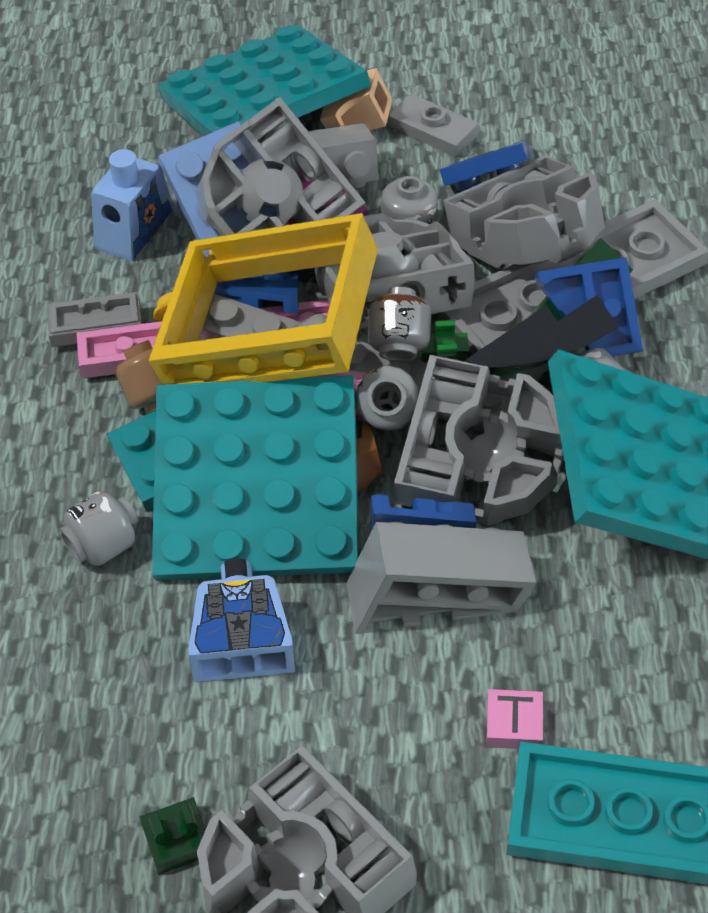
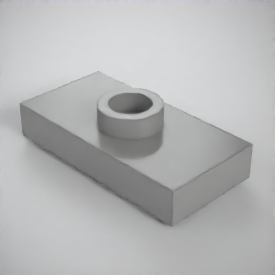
(433, 125)
(91, 314)

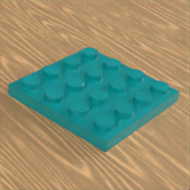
(246, 81)
(633, 453)
(255, 477)

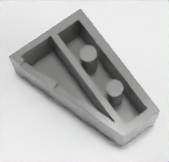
(438, 570)

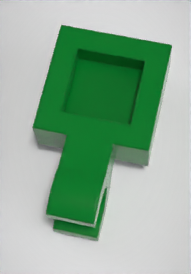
(446, 343)

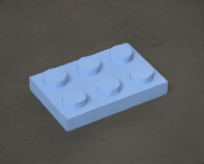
(184, 171)

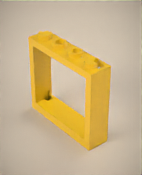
(273, 354)

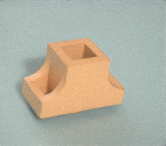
(365, 106)

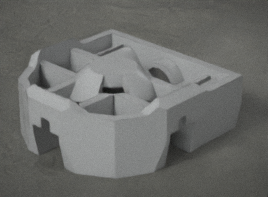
(268, 180)
(527, 215)
(415, 258)
(496, 457)
(288, 801)

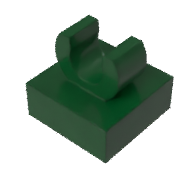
(174, 834)

